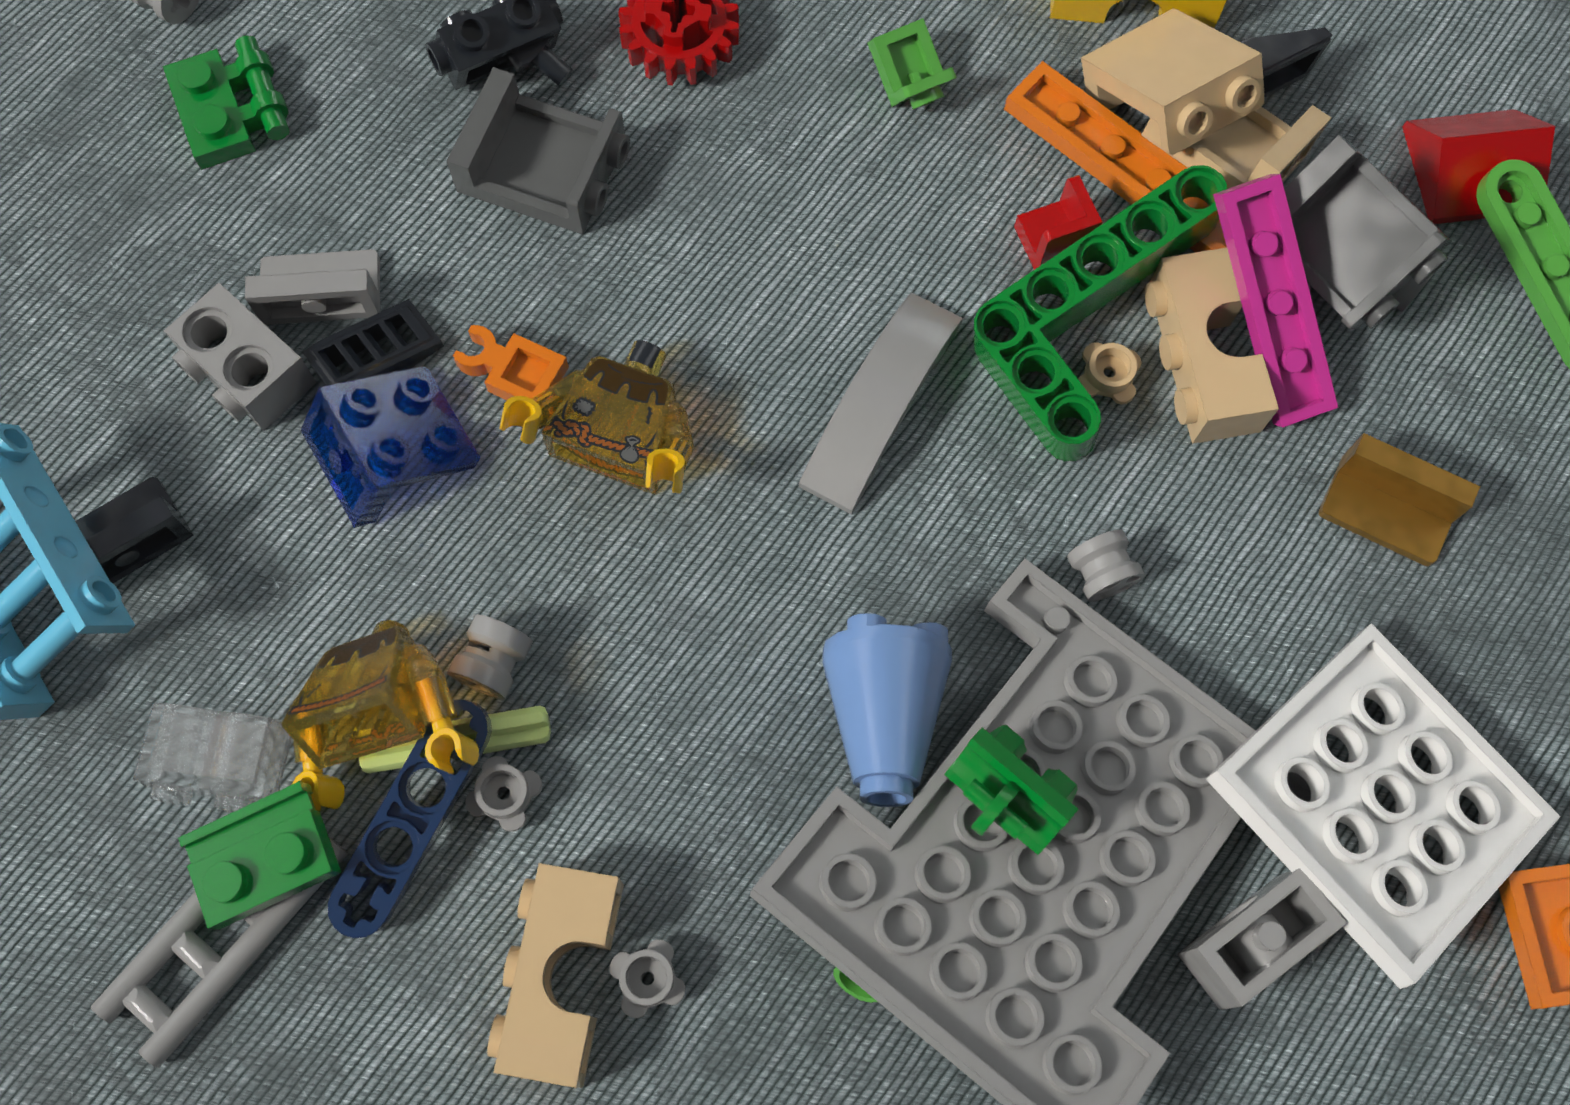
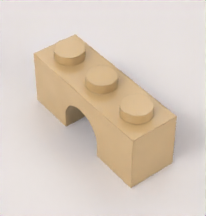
(1215, 391)
(537, 1035)

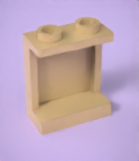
(1178, 76)
(1251, 145)

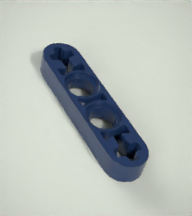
(417, 820)

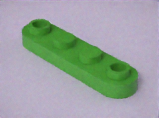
(1534, 242)

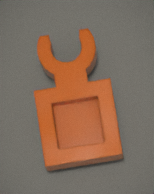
(513, 370)

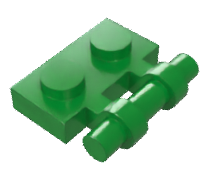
(209, 107)

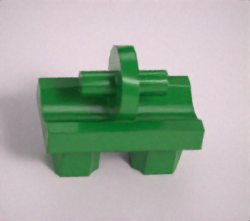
(1011, 791)

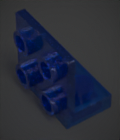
(384, 437)

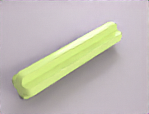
(509, 731)

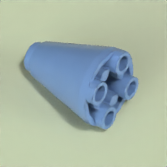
(887, 701)

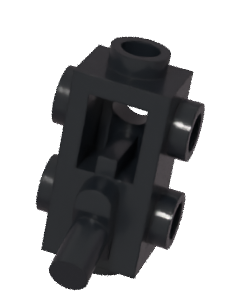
(499, 37)

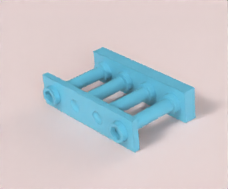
(60, 560)

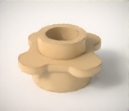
(1117, 358)

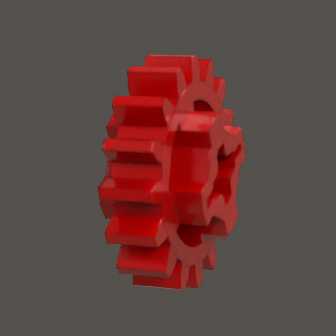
(679, 35)

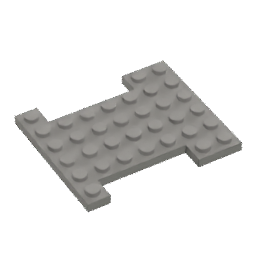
(1012, 951)

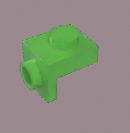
(910, 65)

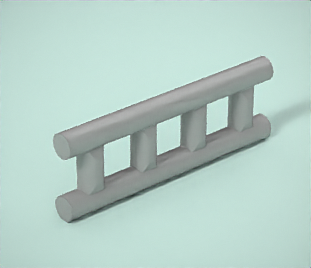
(217, 972)

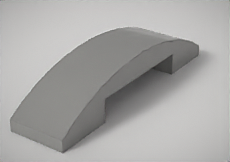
(878, 401)

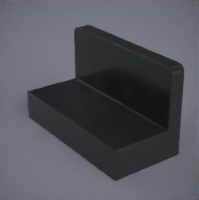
(134, 528)

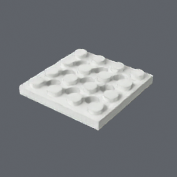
(1303, 833)

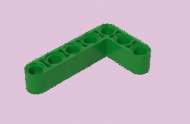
(1083, 295)

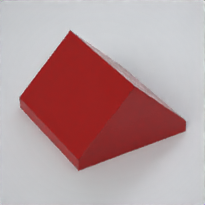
(1459, 150)

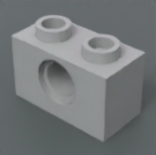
(1261, 939)

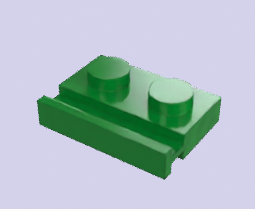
(259, 855)

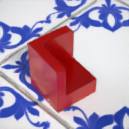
(1057, 225)

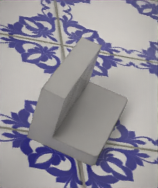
(315, 287)

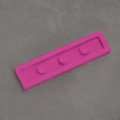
(1276, 297)

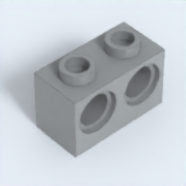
(244, 353)

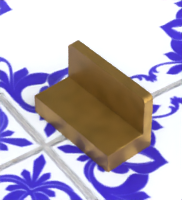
(1396, 499)

